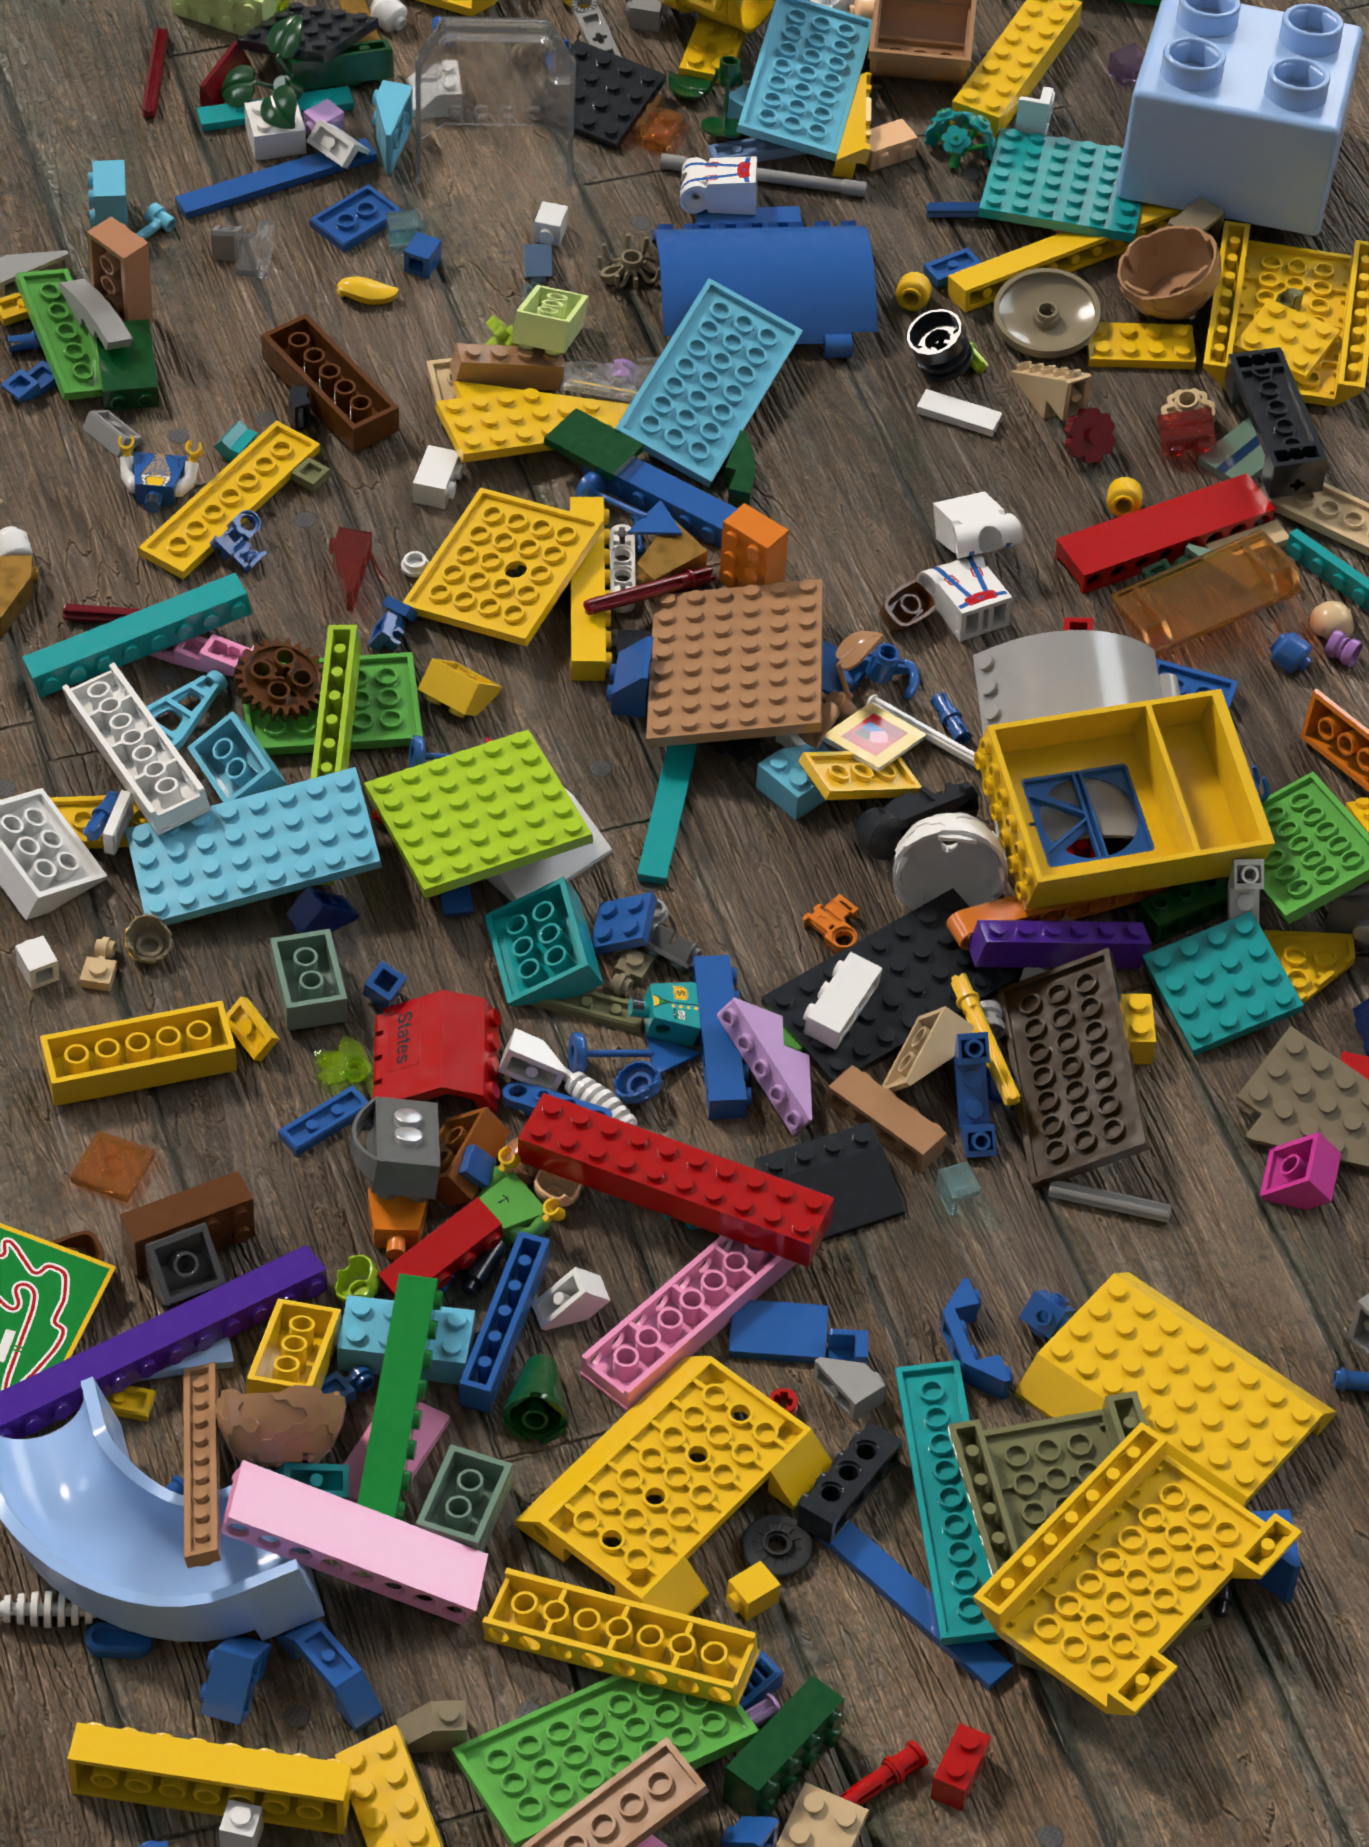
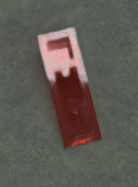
(350, 560)

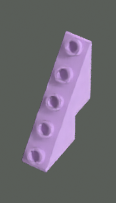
(778, 1068)

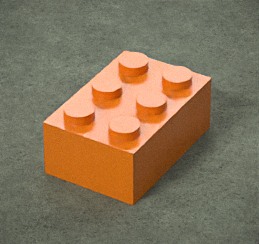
(752, 549)

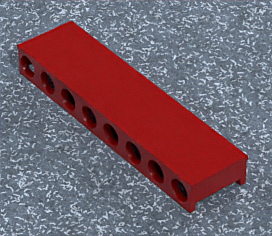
(1160, 529)

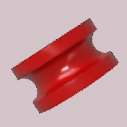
(786, 1394)

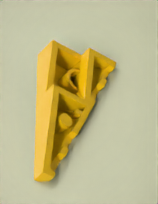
(856, 136)

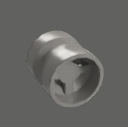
(993, 1014)

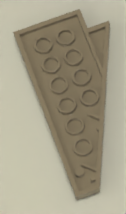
(1308, 1092)

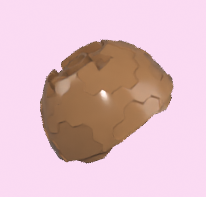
(1170, 272)
(280, 1425)

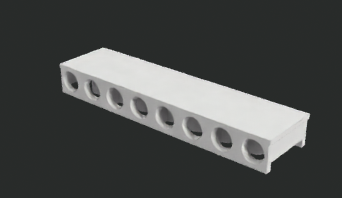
(137, 750)

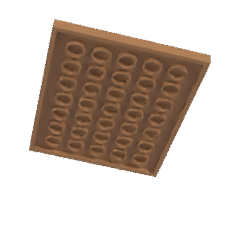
(736, 663)

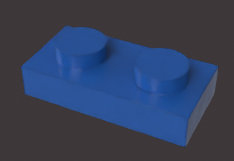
(939, 269)

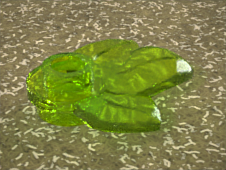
(341, 1064)

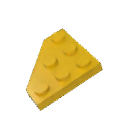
(1312, 958)

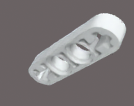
(618, 567)

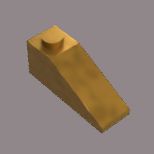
(16, 587)

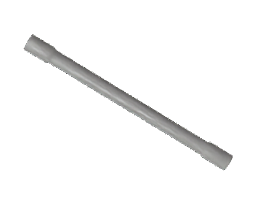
(843, 186)

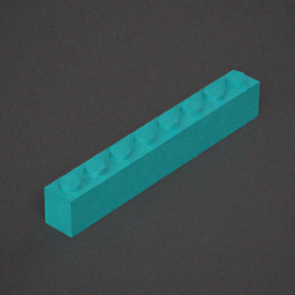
(137, 635)

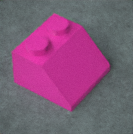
(1301, 1172)

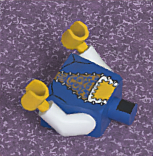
(158, 478)

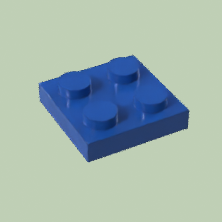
(623, 923)

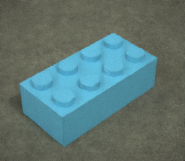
(366, 1333)

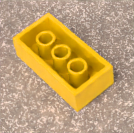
(295, 1347)

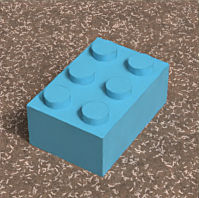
(235, 760)

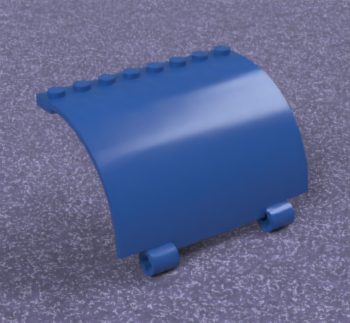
(806, 275)

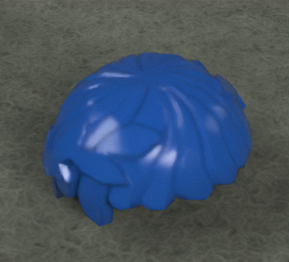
(637, 1083)

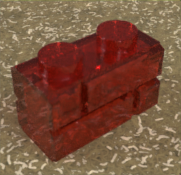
(1187, 431)

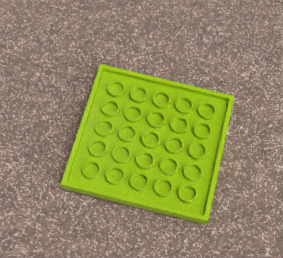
(478, 813)

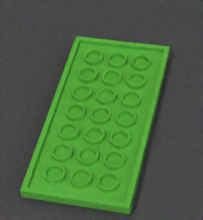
(568, 1749)

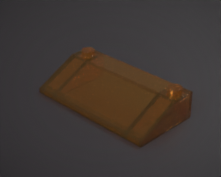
(1208, 592)

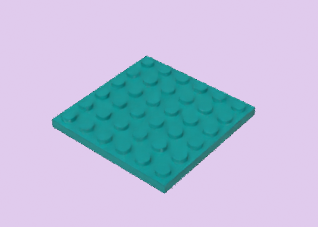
(1058, 186)

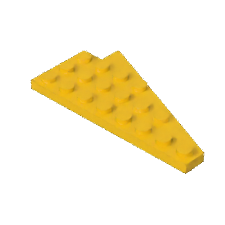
(511, 421)

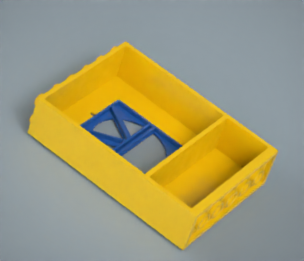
(1171, 760)

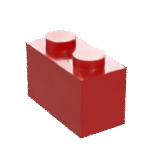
(960, 1766)

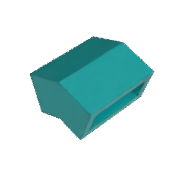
(235, 441)

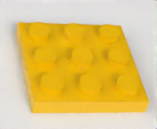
(1300, 337)

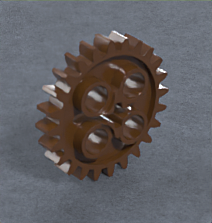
(279, 679)

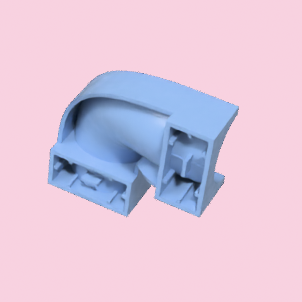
(118, 1540)

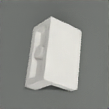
(335, 143)

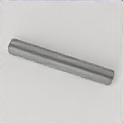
(1110, 1200)

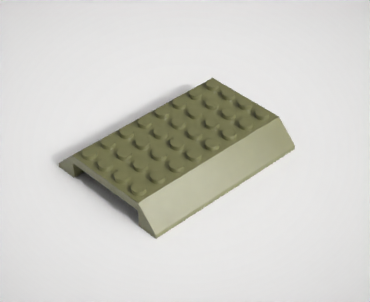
(1030, 1468)

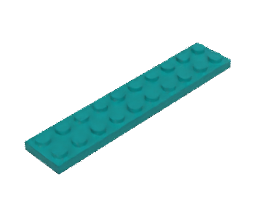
(956, 1561)

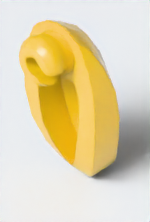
(366, 290)

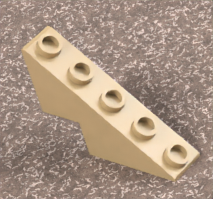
(1053, 389)

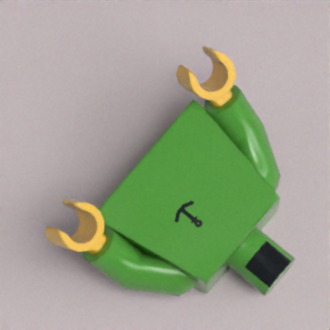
(515, 1204)

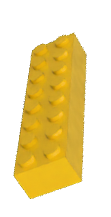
(1018, 61)
(206, 1775)

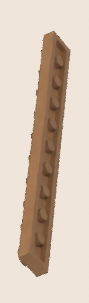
(201, 1466)

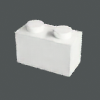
(437, 477)

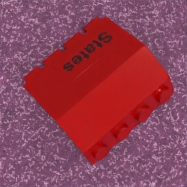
(438, 1048)

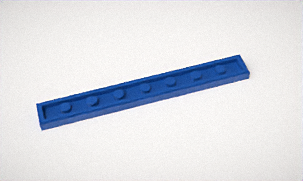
(265, 182)
(914, 1603)

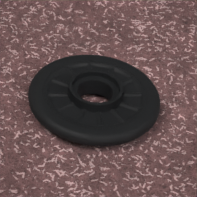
(784, 1529)

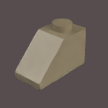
(435, 1726)

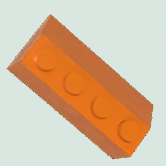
(1337, 737)

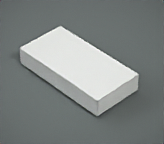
(118, 822)

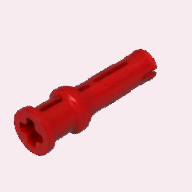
(892, 1771)

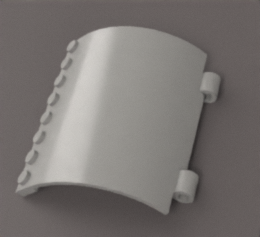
(1065, 675)

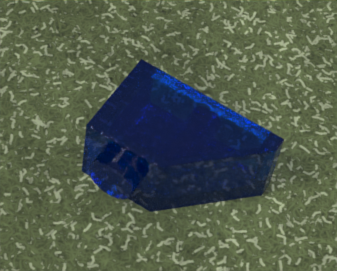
(320, 911)

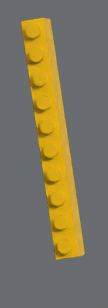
(1063, 251)

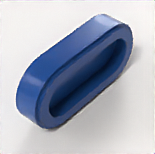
(110, 1641)

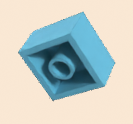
(108, 192)

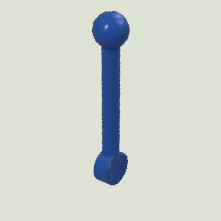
(640, 548)

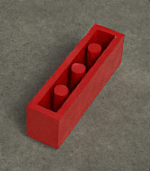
(448, 1247)

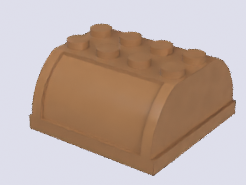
(922, 39)

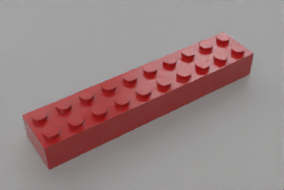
(675, 1179)

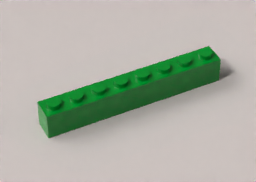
(399, 1395)

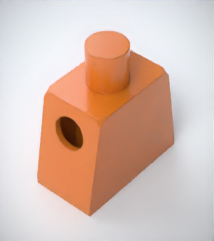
(396, 1223)

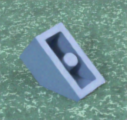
(537, 262)

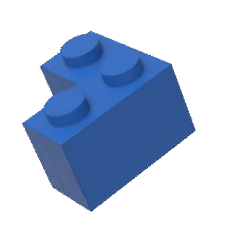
(232, 1678)

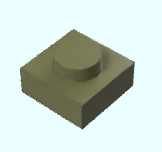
(310, 474)

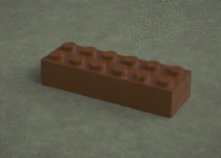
(337, 386)

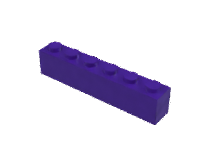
(1055, 942)

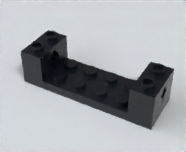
(1280, 419)

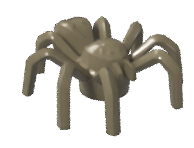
(630, 263)

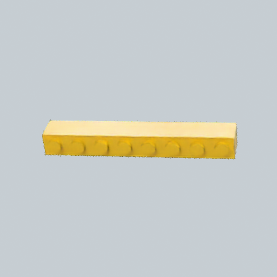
(589, 632)

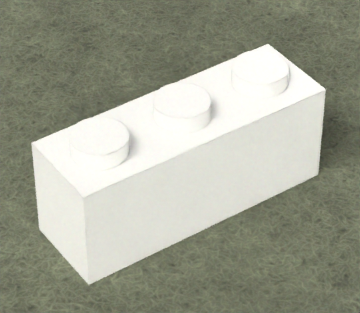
(841, 999)

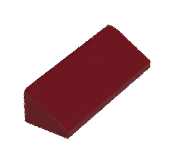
(211, 86)

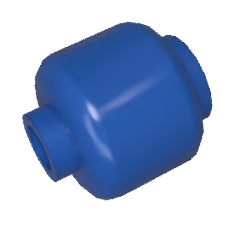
(1291, 652)

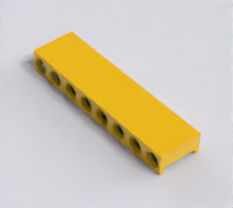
(622, 1637)

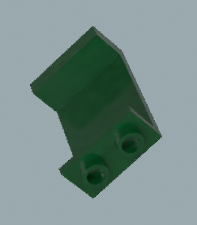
(129, 371)

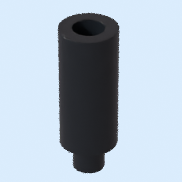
(483, 1268)

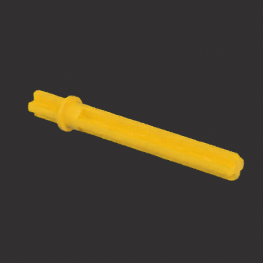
(969, 1002)

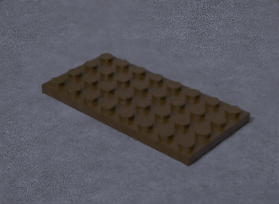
(1073, 1069)

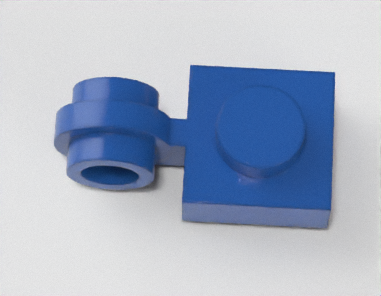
(359, 1379)

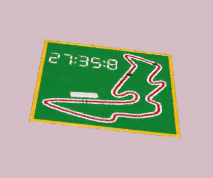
(43, 1302)

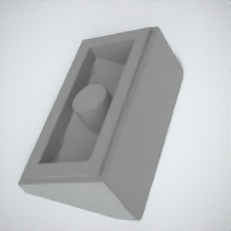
(107, 428)

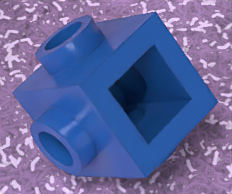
(1046, 1313)

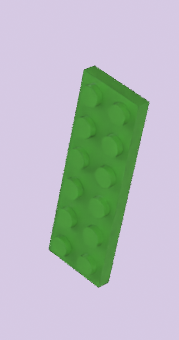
(66, 344)

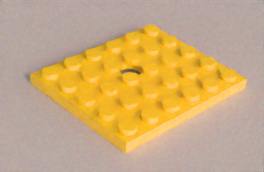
(496, 534)

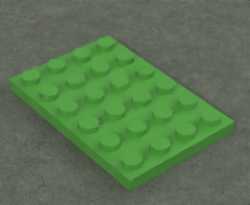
(383, 715)
(1316, 848)

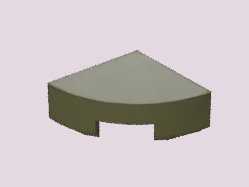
(1291, 298)

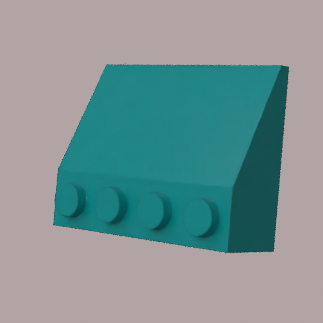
(544, 946)

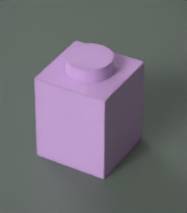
(324, 111)

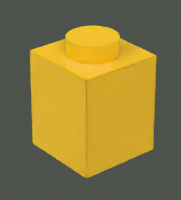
(753, 1591)

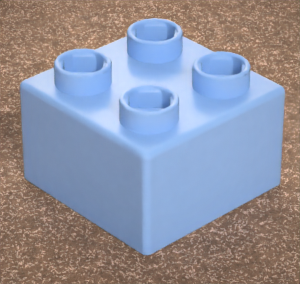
(1241, 111)

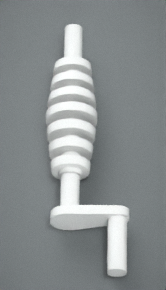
(588, 1090)
(47, 1609)

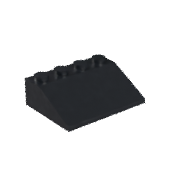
(846, 1167)

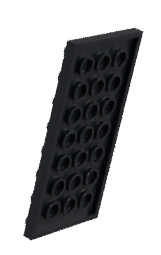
(916, 975)

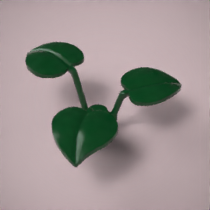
(694, 88)
(281, 106)

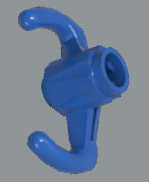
(885, 663)

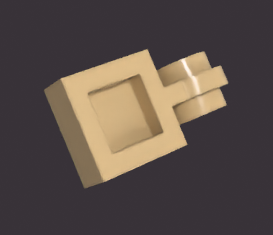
(100, 972)

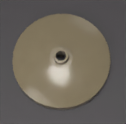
(1046, 313)

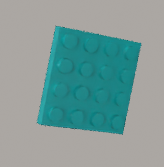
(1222, 983)

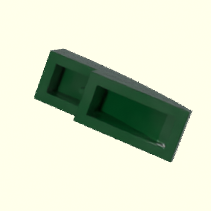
(740, 472)

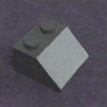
(183, 1265)

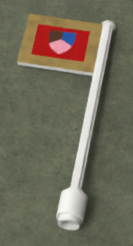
(884, 733)

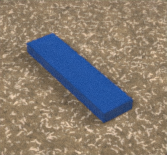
(763, 214)

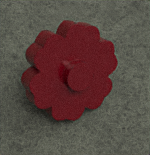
(1089, 435)

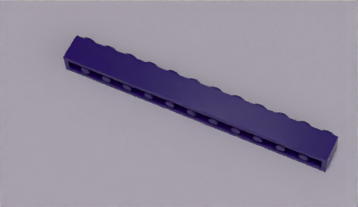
(160, 1342)

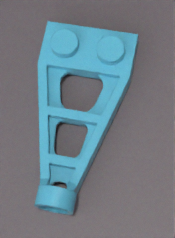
(204, 689)

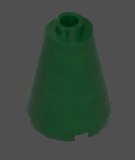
(537, 1402)

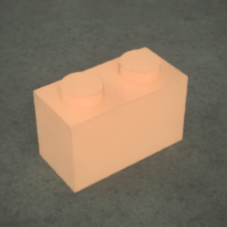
(891, 144)

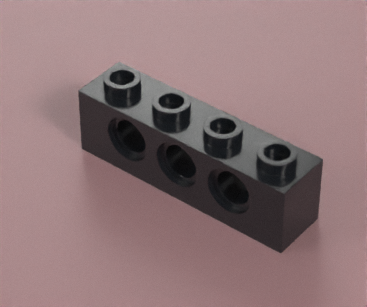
(848, 1482)

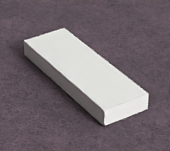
(959, 412)

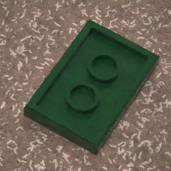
(593, 444)

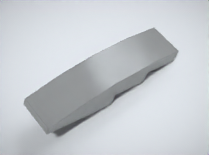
(96, 313)

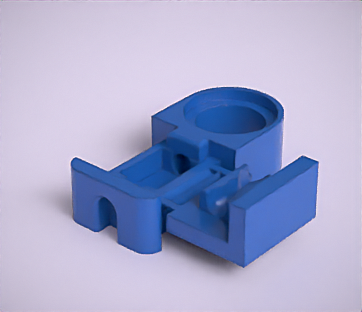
(238, 546)

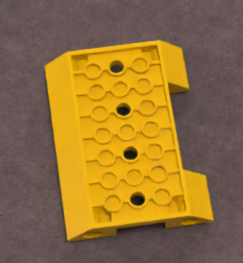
(648, 1456)

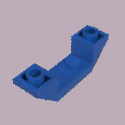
(972, 1094)
(986, 1373)
(338, 1670)

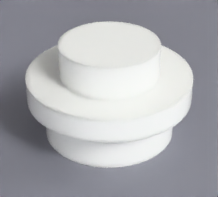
(414, 564)

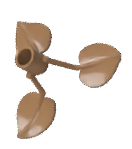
(838, 704)

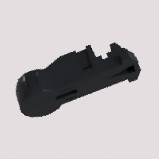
(882, 828)

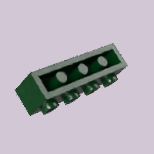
(353, 66)
(1183, 908)

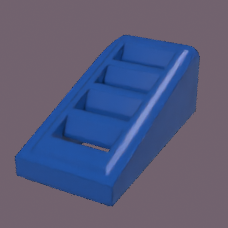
(763, 1669)

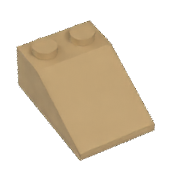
(926, 1047)

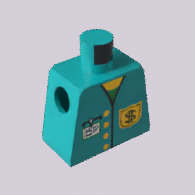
(669, 1012)

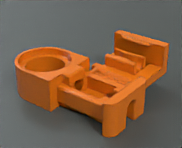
(833, 918)

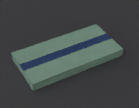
(1235, 454)

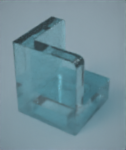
(956, 1184)

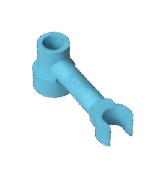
(157, 219)

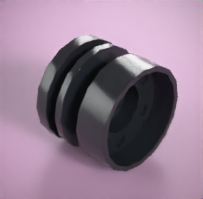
(940, 345)

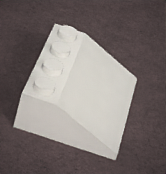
(42, 855)
(567, 864)

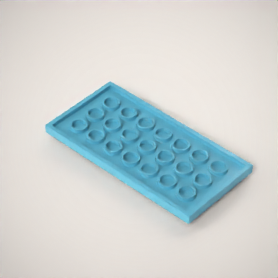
(806, 77)
(708, 382)
(255, 848)

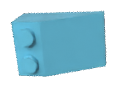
(392, 120)
(787, 782)

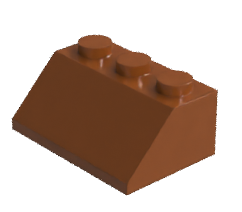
(457, 1133)

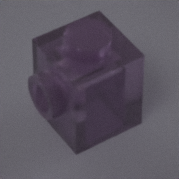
(1126, 63)

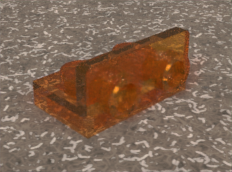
(658, 126)

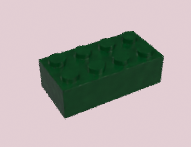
(784, 1750)

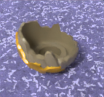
(150, 942)

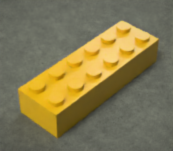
(138, 1053)

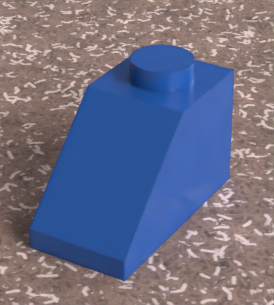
(751, 1832)

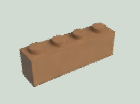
(507, 366)
(893, 1121)

